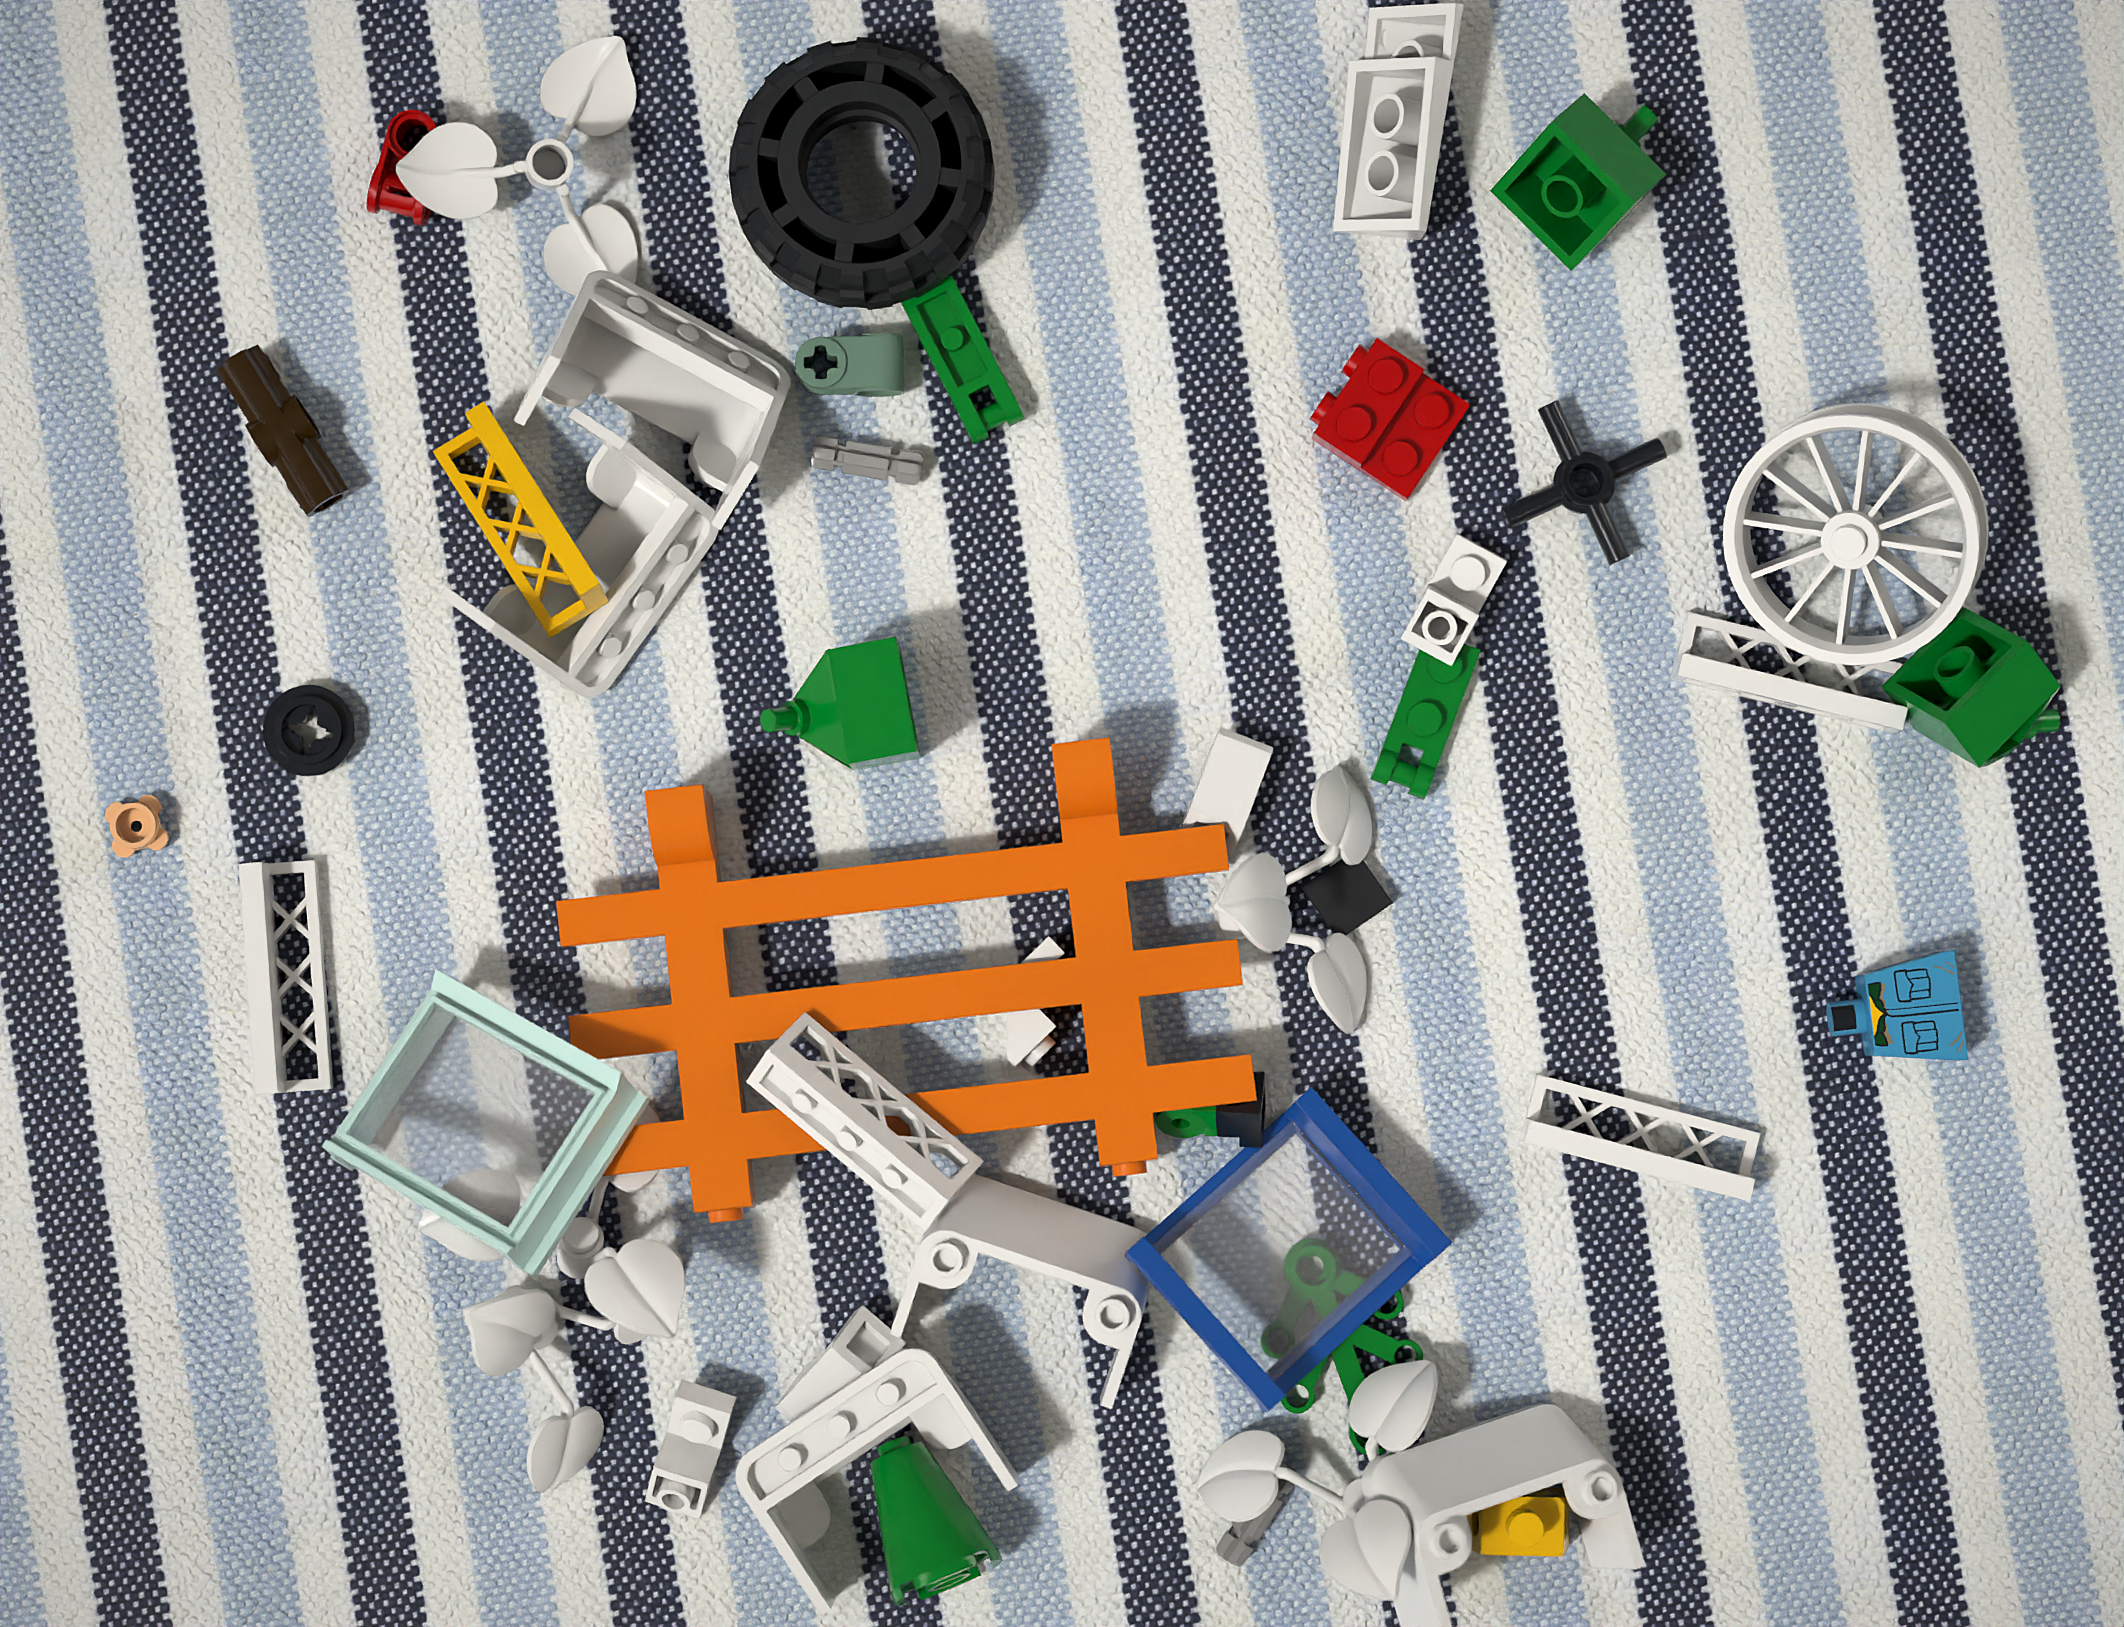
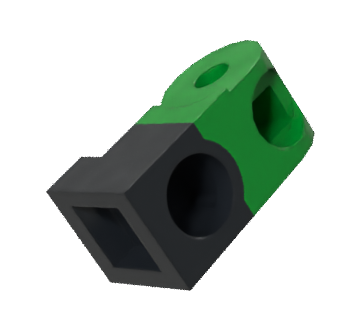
(1230, 1120)

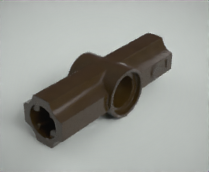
(283, 430)

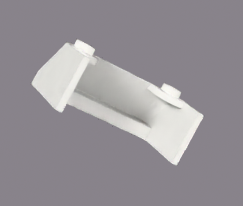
(670, 374)
(638, 548)
(1045, 1239)
(1484, 1467)
(784, 1470)

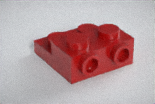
(1387, 418)

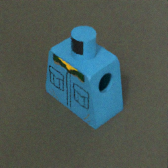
(1906, 1010)

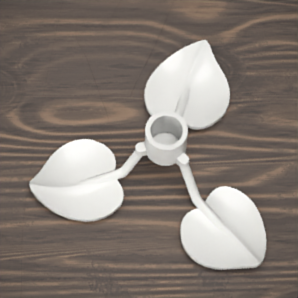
(456, 172)
(1256, 903)
(633, 1287)
(508, 1333)
(1371, 1545)

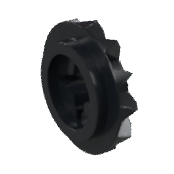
(296, 707)

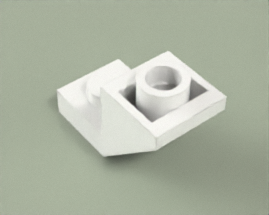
(1453, 599)
(1228, 785)
(1030, 1029)
(853, 1352)
(690, 1449)

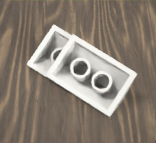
(1396, 120)

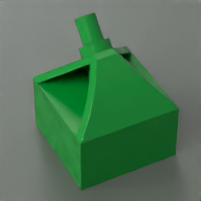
(1580, 179)
(1976, 690)
(853, 707)

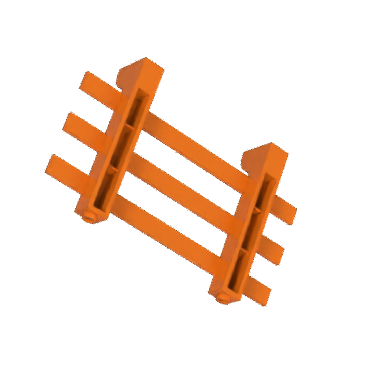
(1104, 977)

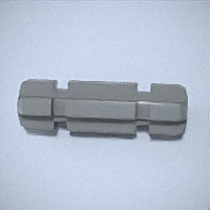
(867, 459)
(1236, 1545)

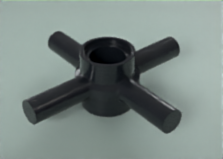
(1605, 471)

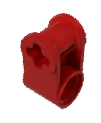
(385, 178)

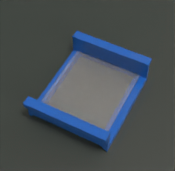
(1288, 1249)

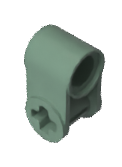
(865, 365)

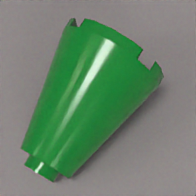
(925, 1524)

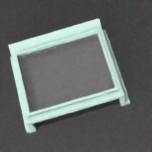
(489, 1122)

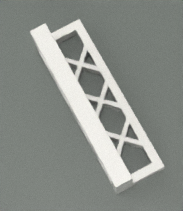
(1777, 689)
(264, 977)
(857, 1127)
(1636, 1159)

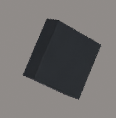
(1346, 896)

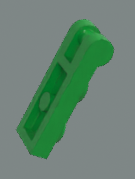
(962, 358)
(1424, 719)

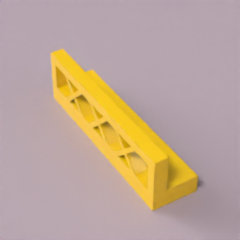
(538, 510)

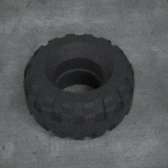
(880, 259)

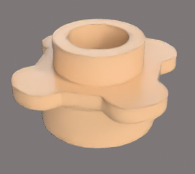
(121, 819)

